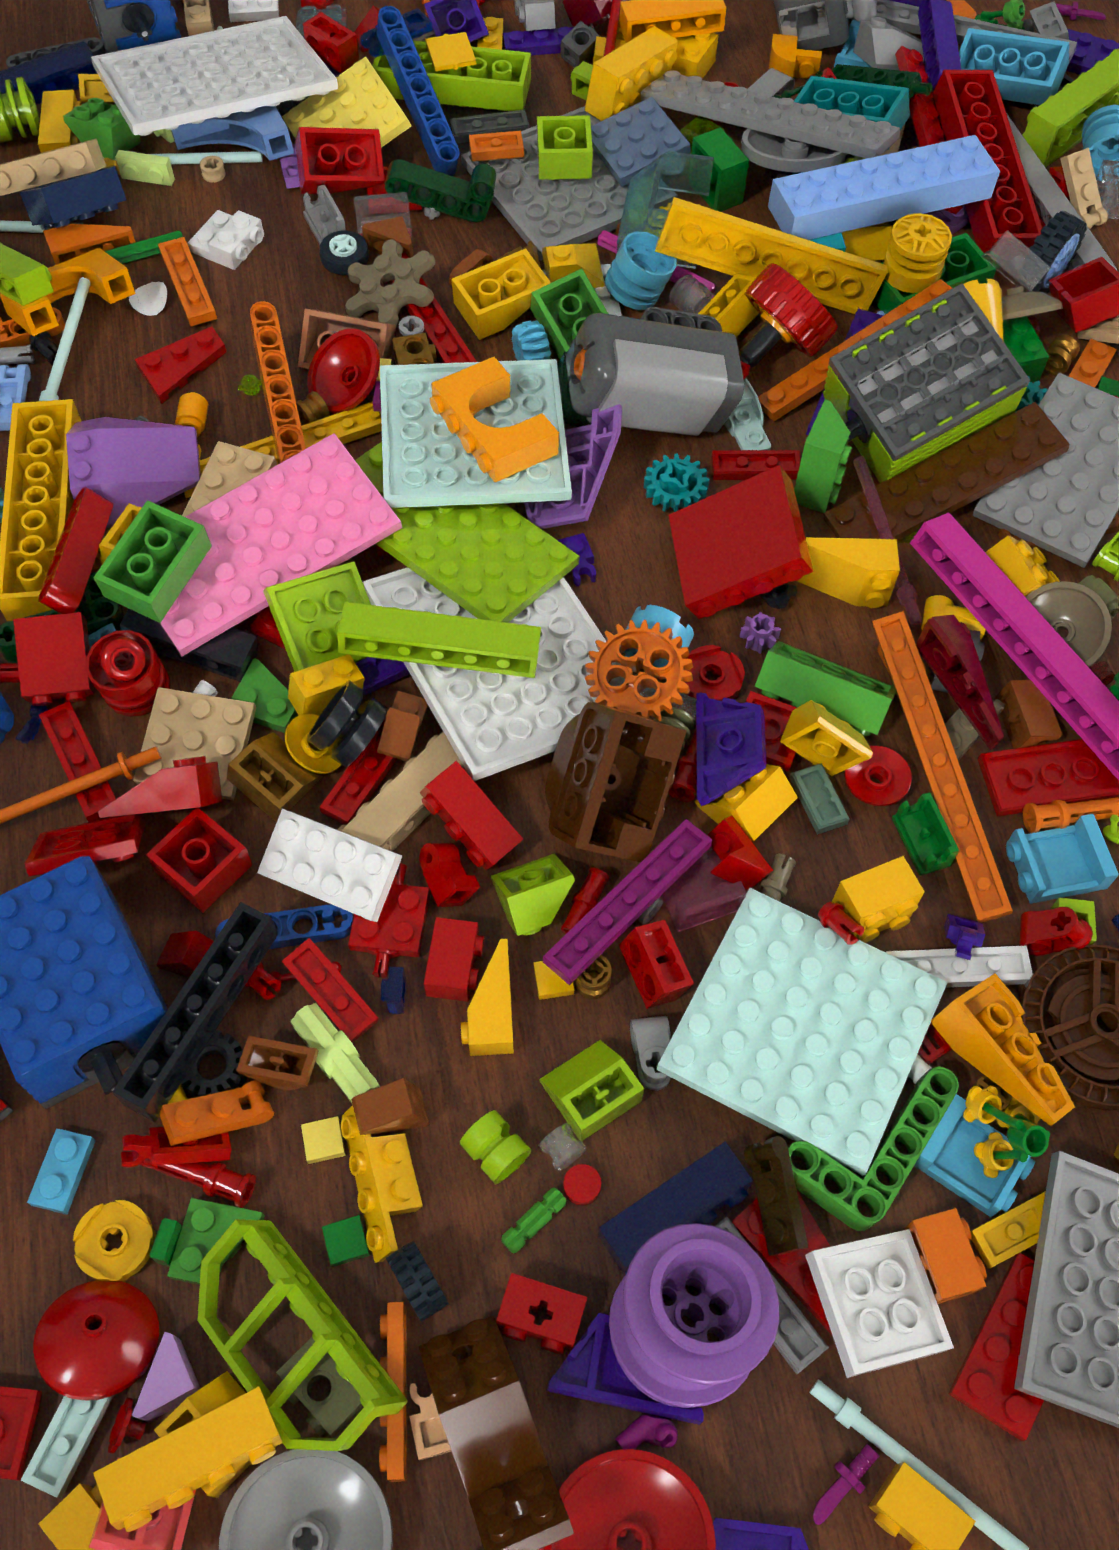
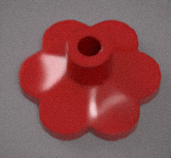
(125, 1426)

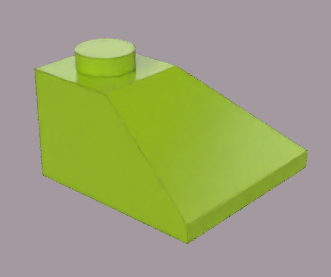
(533, 893)

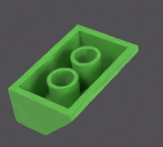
(823, 460)

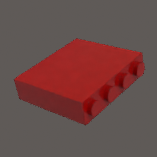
(740, 543)

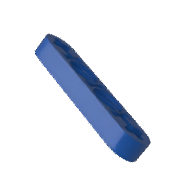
(286, 920)

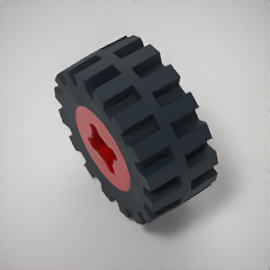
(417, 1281)

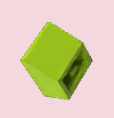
(593, 1089)

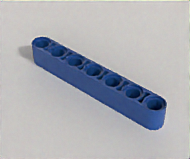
(417, 90)

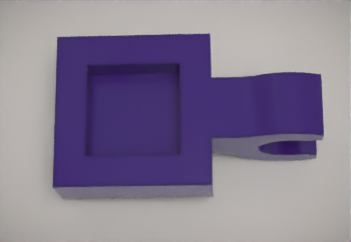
(964, 934)

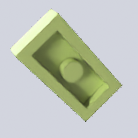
(145, 167)

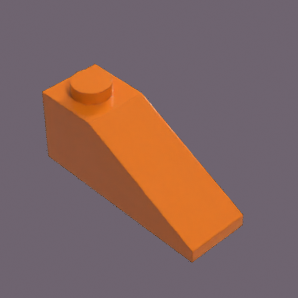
(78, 239)

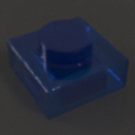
(394, 990)

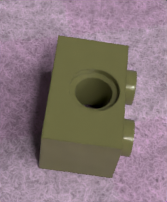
(338, 1408)

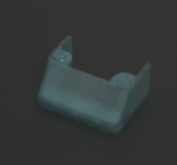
(669, 172)

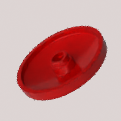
(634, 1504)

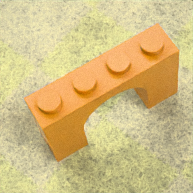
(107, 279)
(497, 450)

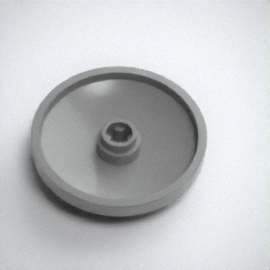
(787, 154)
(308, 1505)

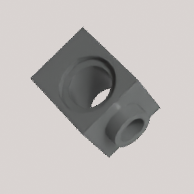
(579, 44)

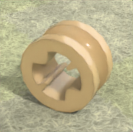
(212, 168)

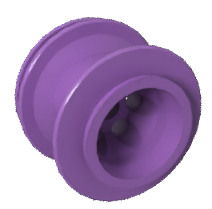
(676, 1360)

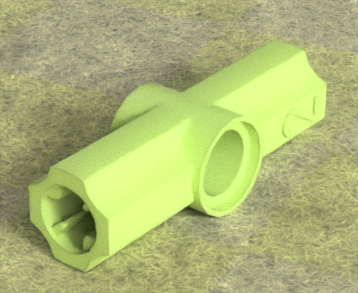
(336, 1052)

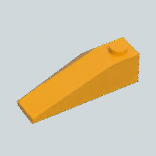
(991, 1036)

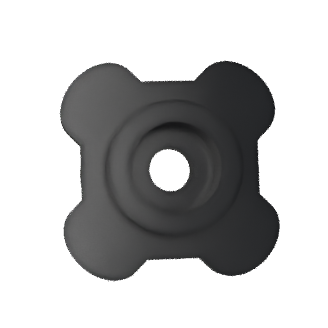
(780, 600)

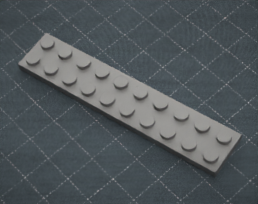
(772, 115)

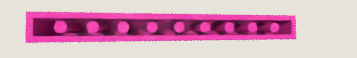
(1023, 635)

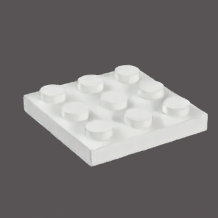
(878, 1302)

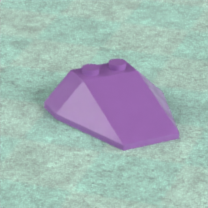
(588, 459)
(132, 461)

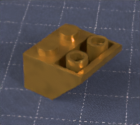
(270, 775)

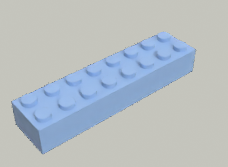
(883, 188)

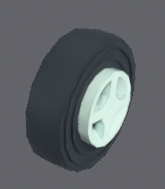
(343, 249)

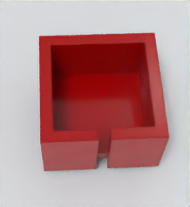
(1087, 294)

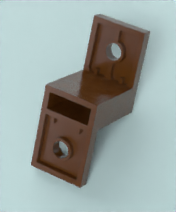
(494, 1439)

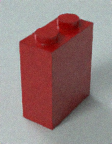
(53, 658)

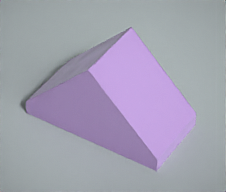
(168, 1380)

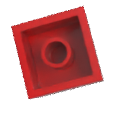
(199, 859)

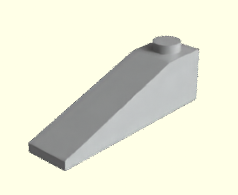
(879, 42)

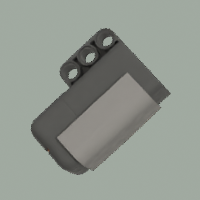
(663, 369)

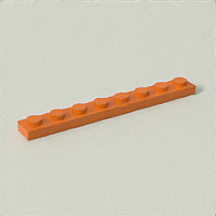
(812, 377)

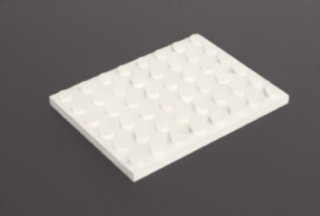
(212, 75)
(498, 717)

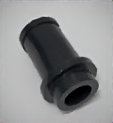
(45, 345)

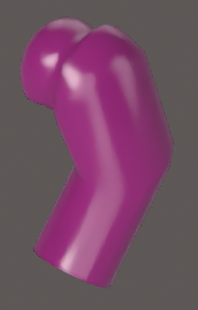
(648, 1429)

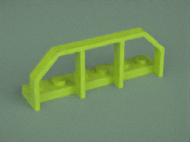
(312, 1304)

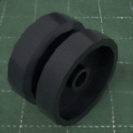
(347, 724)

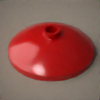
(344, 369)
(98, 1361)

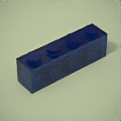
(52, 71)
(683, 1199)

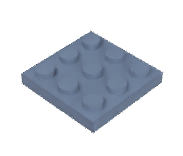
(635, 139)

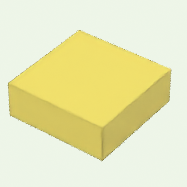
(323, 1140)

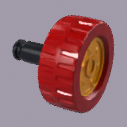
(788, 314)

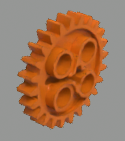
(650, 646)

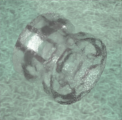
(562, 1147)

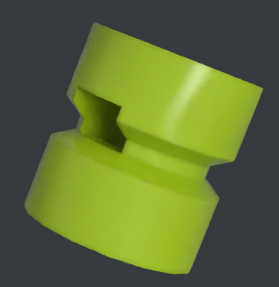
(492, 1143)

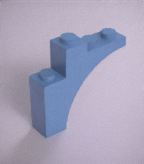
(257, 129)

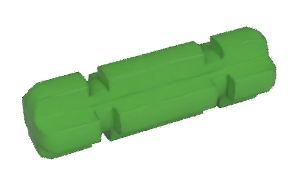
(533, 1220)

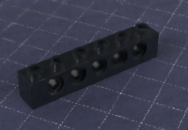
(196, 1012)

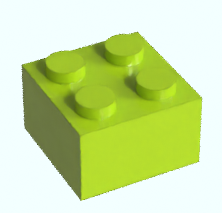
(564, 147)

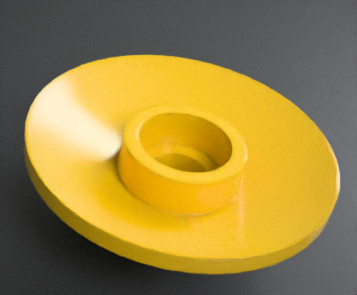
(304, 752)

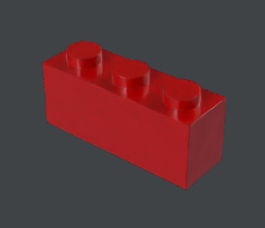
(470, 816)

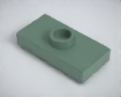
(819, 798)

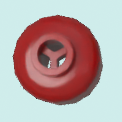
(130, 667)

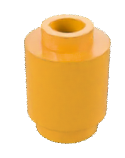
(192, 411)

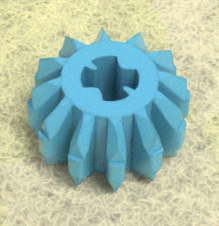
(530, 341)

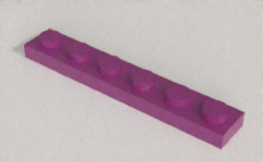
(626, 902)

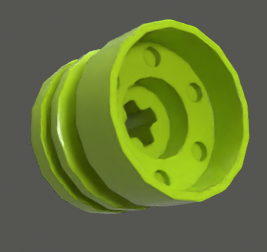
(17, 110)

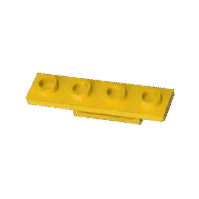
(383, 1182)

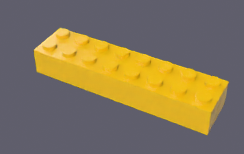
(34, 501)

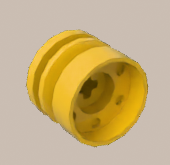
(916, 252)

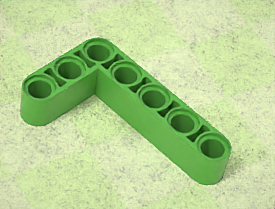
(886, 1158)

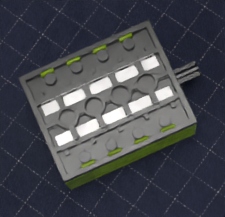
(924, 383)

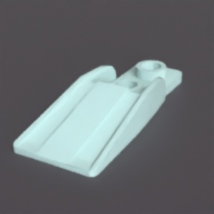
(747, 422)

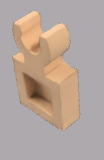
(427, 1427)

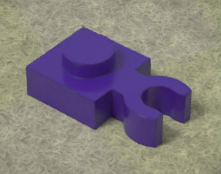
(580, 545)

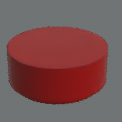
(582, 1184)

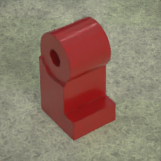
(446, 874)

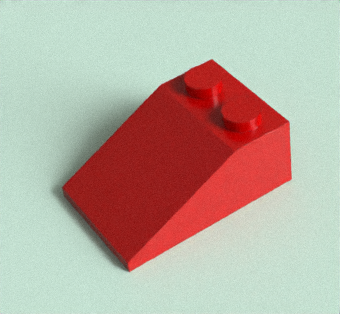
(338, 158)
(184, 786)

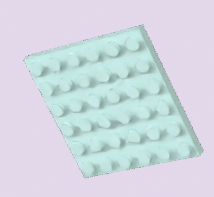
(428, 463)
(804, 1030)

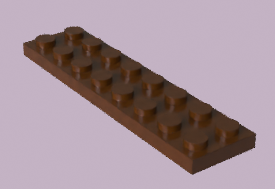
(954, 476)

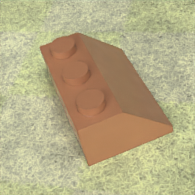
(321, 324)

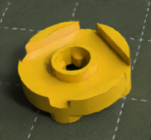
(91, 1243)

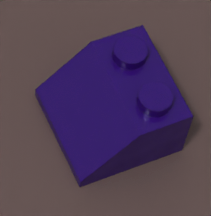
(456, 17)

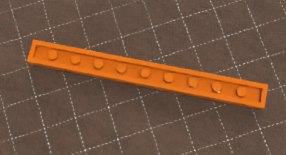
(942, 768)

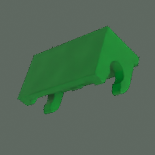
(925, 835)

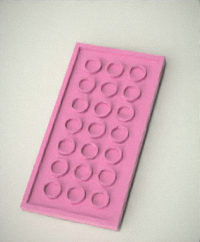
(274, 530)

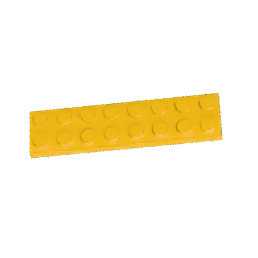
(748, 248)

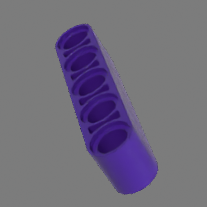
(938, 38)

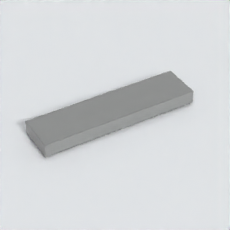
(795, 1335)

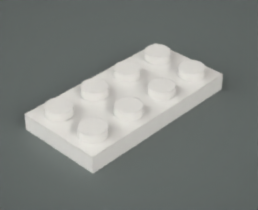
(330, 865)

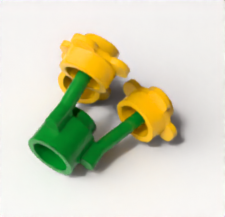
(1023, 1132)

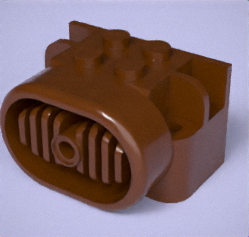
(611, 780)

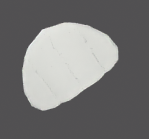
(149, 298)

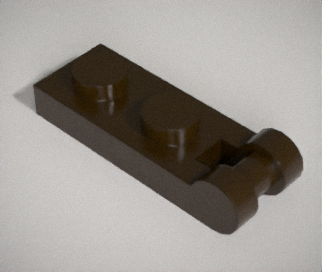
(777, 1196)

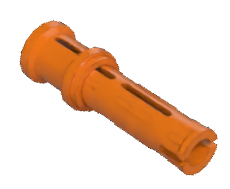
(1061, 814)

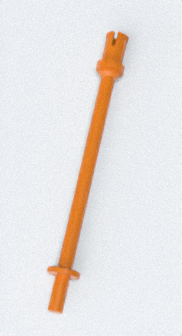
(123, 766)

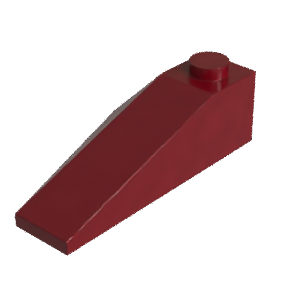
(954, 660)

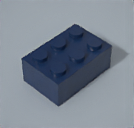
(73, 198)

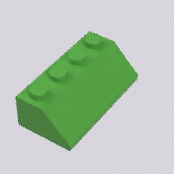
(842, 691)

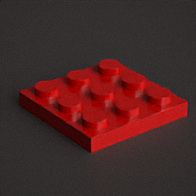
(100, 839)

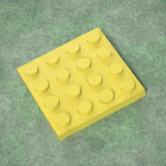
(358, 103)

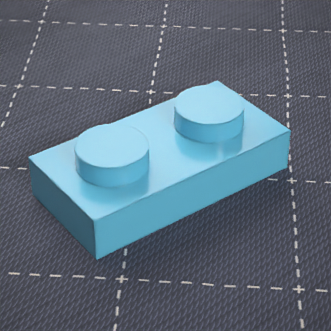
(61, 1171)

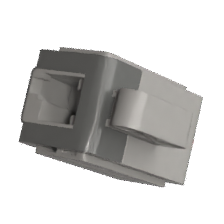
(821, 22)

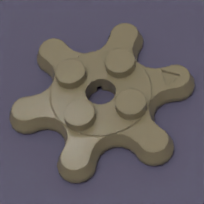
(393, 297)

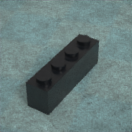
(223, 655)

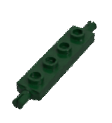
(882, 76)

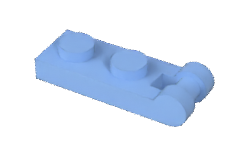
(12, 390)

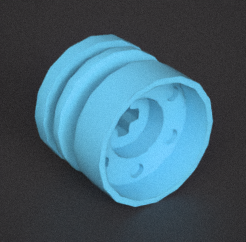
(1101, 135)
(639, 272)

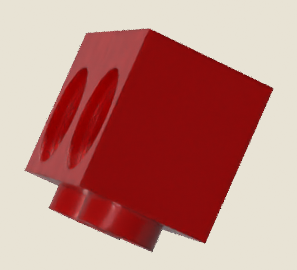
(332, 42)
(656, 964)

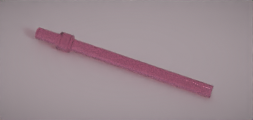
(906, 593)

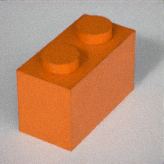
(947, 1255)

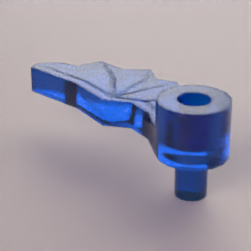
(31, 726)

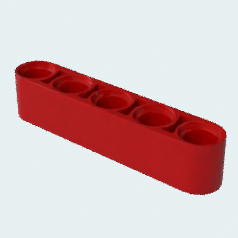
(76, 552)

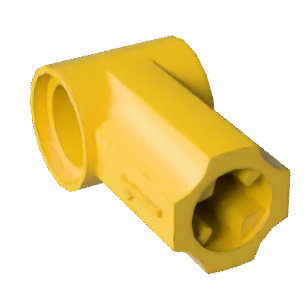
(941, 605)

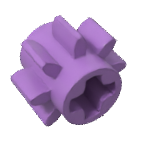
(760, 632)

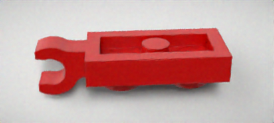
(160, 1151)

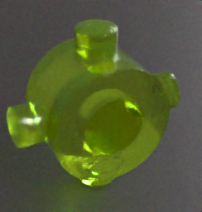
(250, 385)

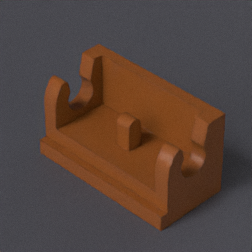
(1027, 714)

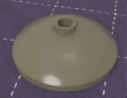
(1021, 303)
(1080, 613)

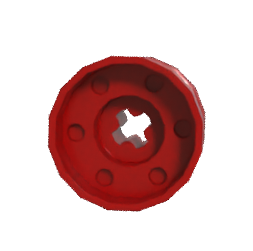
(131, 696)

